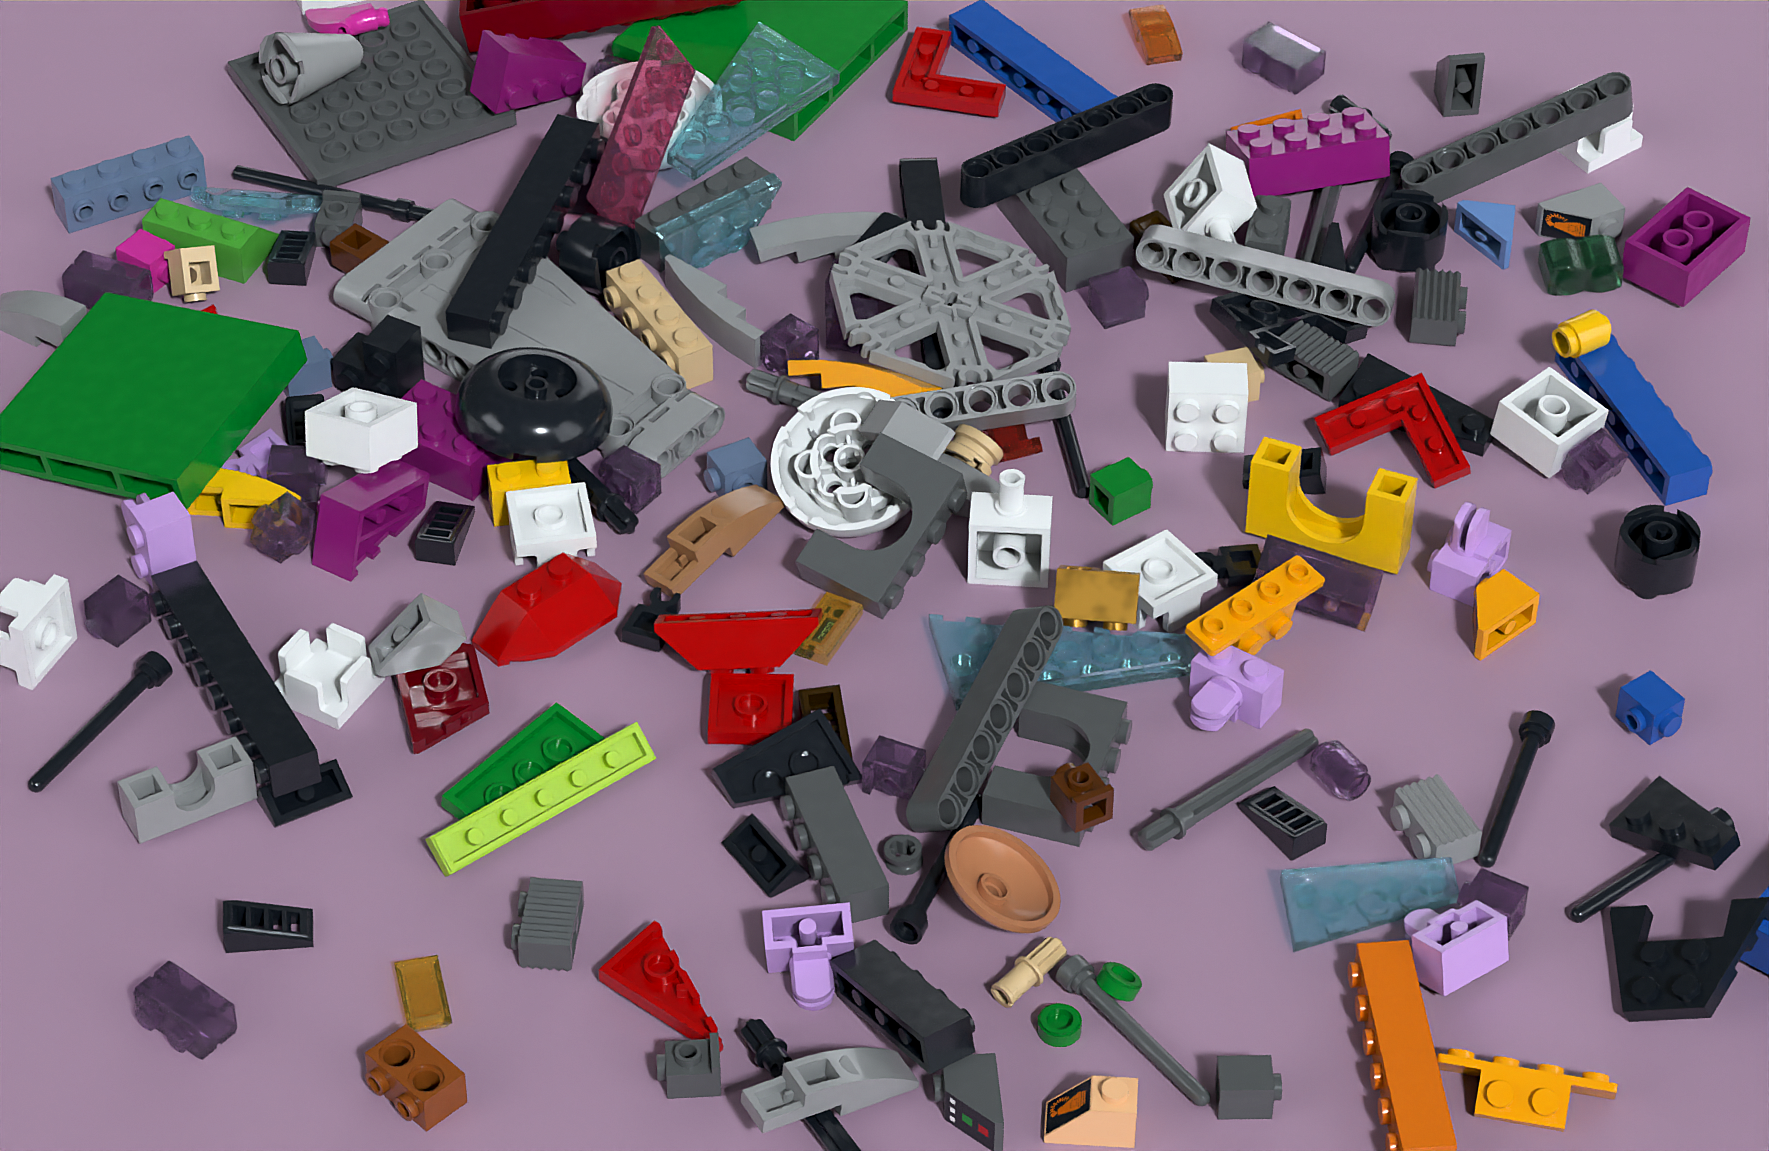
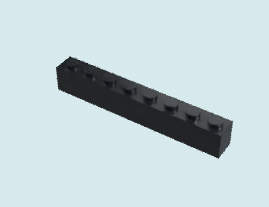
(524, 232)
(234, 679)

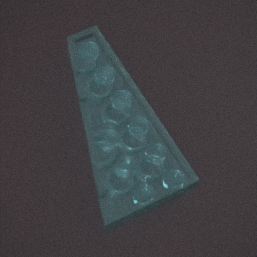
(755, 93)
(1078, 661)

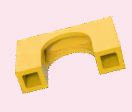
(1282, 510)

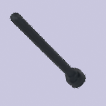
(1362, 242)
(151, 671)
(1534, 733)
(1632, 879)
(911, 921)

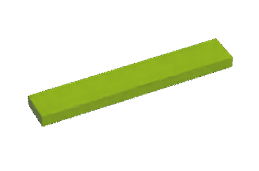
(540, 799)

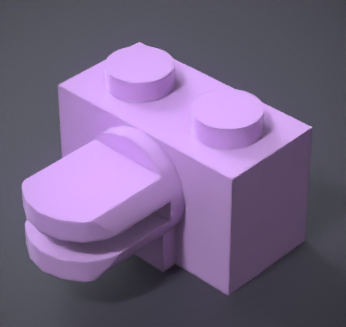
(159, 533)
(1471, 553)
(1233, 688)
(804, 943)
(1456, 945)

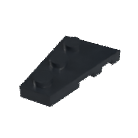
(1675, 826)

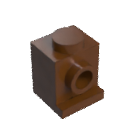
(354, 247)
(1077, 787)

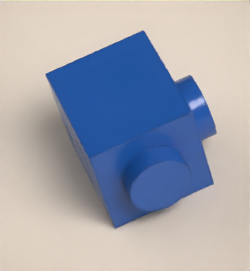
(1650, 707)

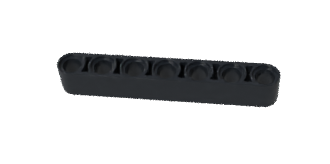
(1065, 145)

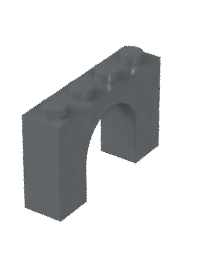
(880, 575)
(1065, 718)

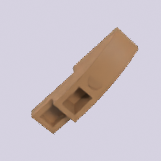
(708, 533)

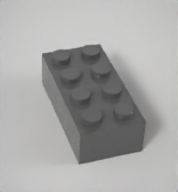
(1070, 229)

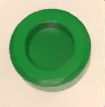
(1119, 981)
(1059, 1025)

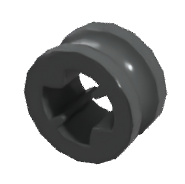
(903, 845)

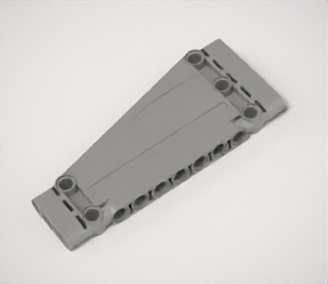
(423, 270)

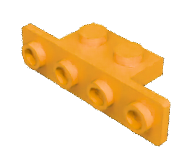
(1257, 611)
(1524, 1094)

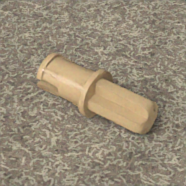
(1028, 971)

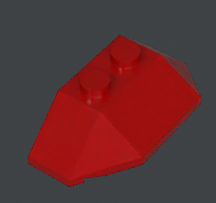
(548, 611)
(738, 638)

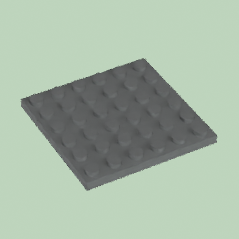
(392, 109)

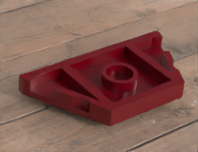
(443, 698)

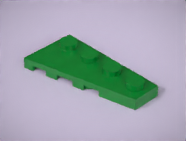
(534, 750)

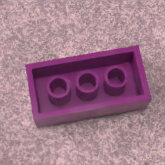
(1311, 151)

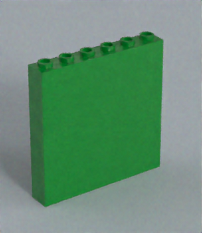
(838, 32)
(147, 398)

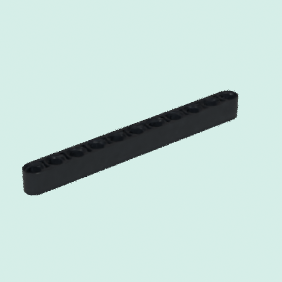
(924, 202)

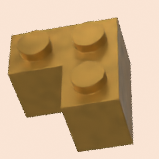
(1096, 596)

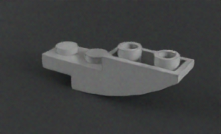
(828, 1080)

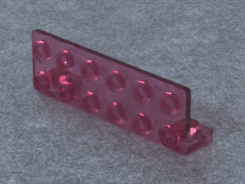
(641, 130)

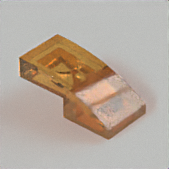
(1156, 34)

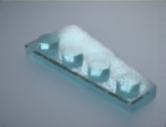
(1358, 897)

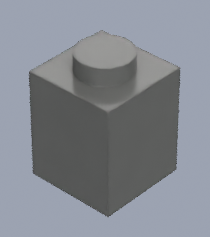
(1246, 1087)

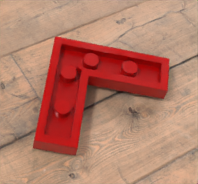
(922, 85)
(1401, 404)

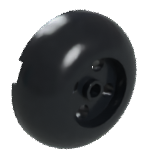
(534, 405)

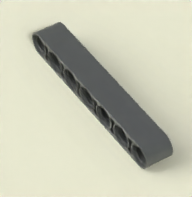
(1521, 138)
(984, 720)

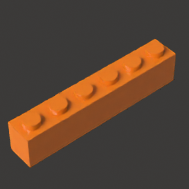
(1401, 1048)

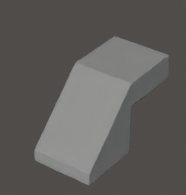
(908, 427)

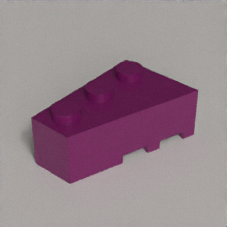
(524, 72)
(363, 513)

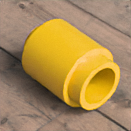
(1581, 334)

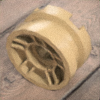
(974, 449)

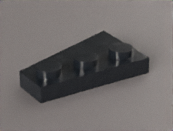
(799, 748)

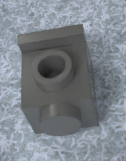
(337, 214)
(691, 1068)

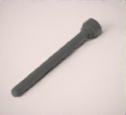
(1078, 977)

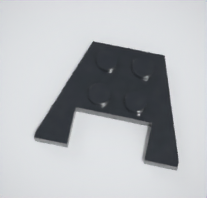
(1261, 321)
(1680, 975)

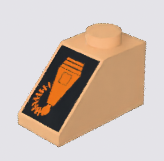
(1094, 1113)

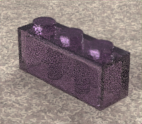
(1348, 587)

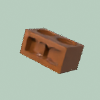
(415, 1078)

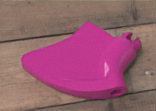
(347, 20)

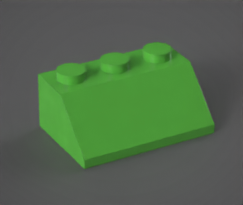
(237, 245)

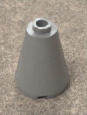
(306, 62)

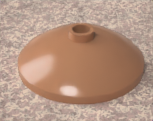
(1002, 879)

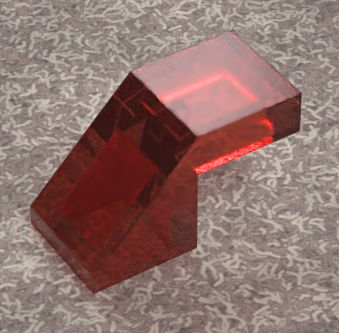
(1014, 441)

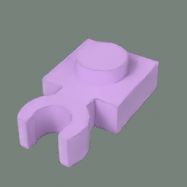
(255, 455)

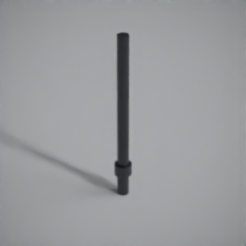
(401, 209)
(1070, 441)

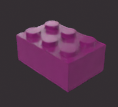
(1685, 246)
(444, 448)

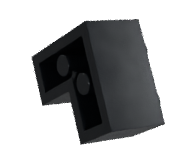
(382, 362)

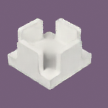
(1603, 145)
(550, 522)
(1169, 579)
(41, 628)
(327, 678)

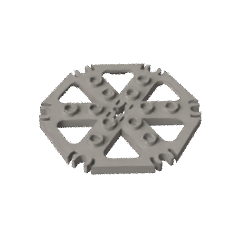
(925, 299)

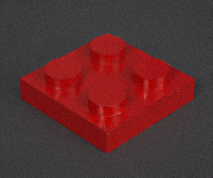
(749, 707)

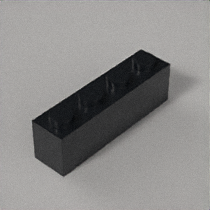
(903, 1006)

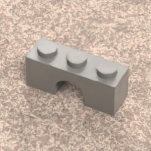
(218, 784)

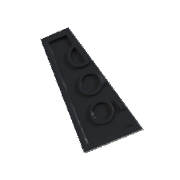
(1467, 424)

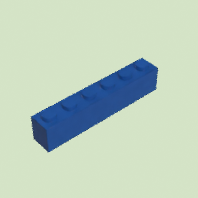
(1024, 62)
(1641, 423)

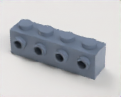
(127, 183)

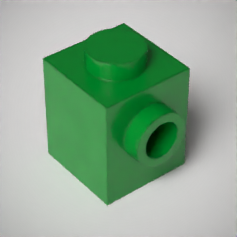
(1120, 491)

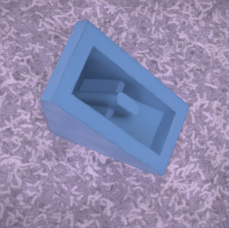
(1487, 228)

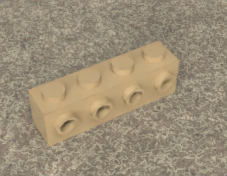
(659, 322)

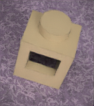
(200, 264)

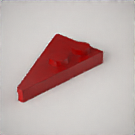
(653, 980)

